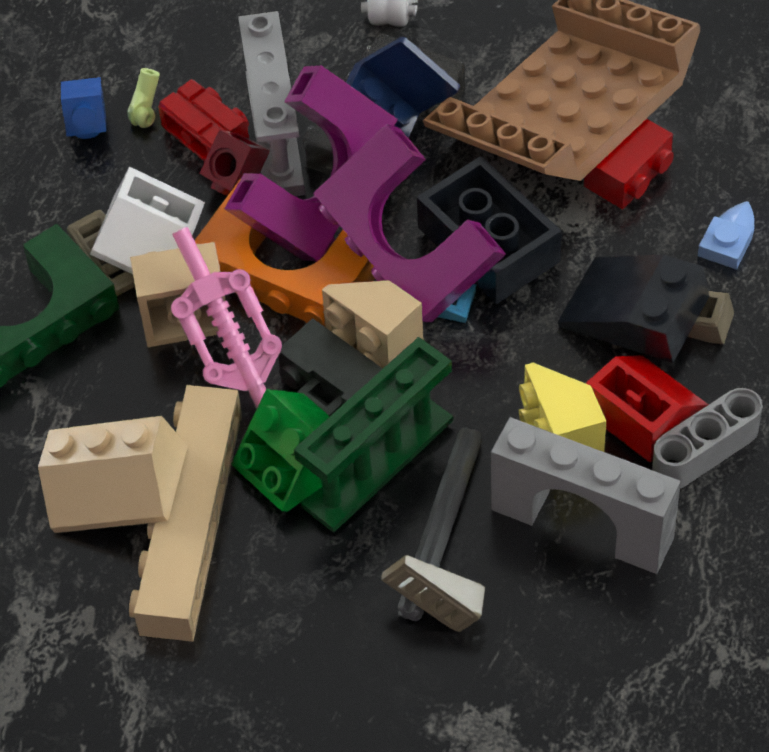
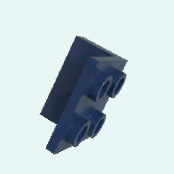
(402, 81)

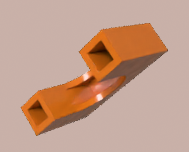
(284, 291)

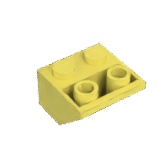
(562, 406)

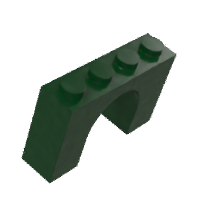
(78, 301)

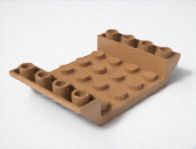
(578, 88)

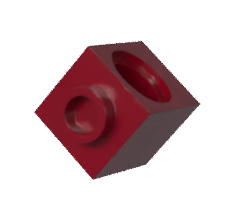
(227, 146)

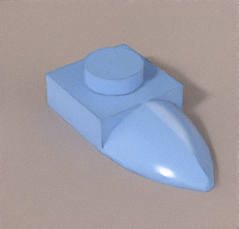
(728, 236)

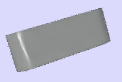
(715, 422)

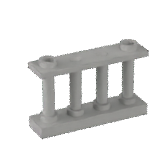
(267, 88)

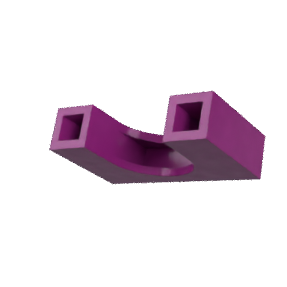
(349, 124)
(356, 201)

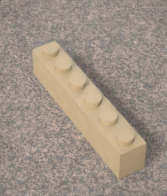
(182, 547)

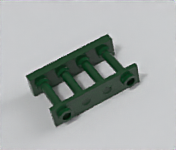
(375, 434)

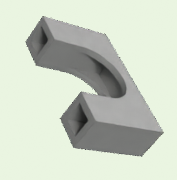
(637, 499)

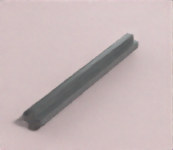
(445, 508)

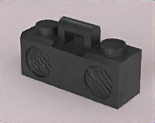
(324, 366)

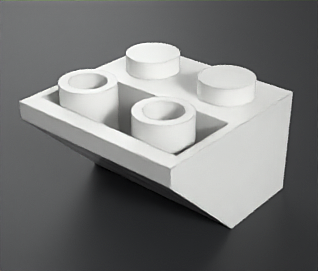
(143, 219)

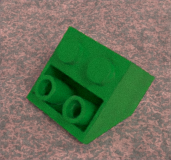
(269, 444)

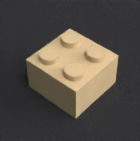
(158, 282)

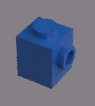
(83, 107)

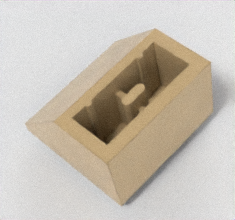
(373, 318)

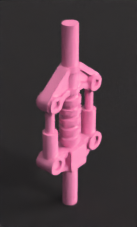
(248, 370)

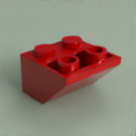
(641, 401)

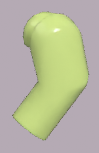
(140, 107)

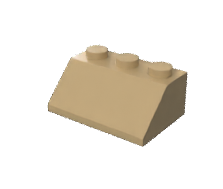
(111, 474)

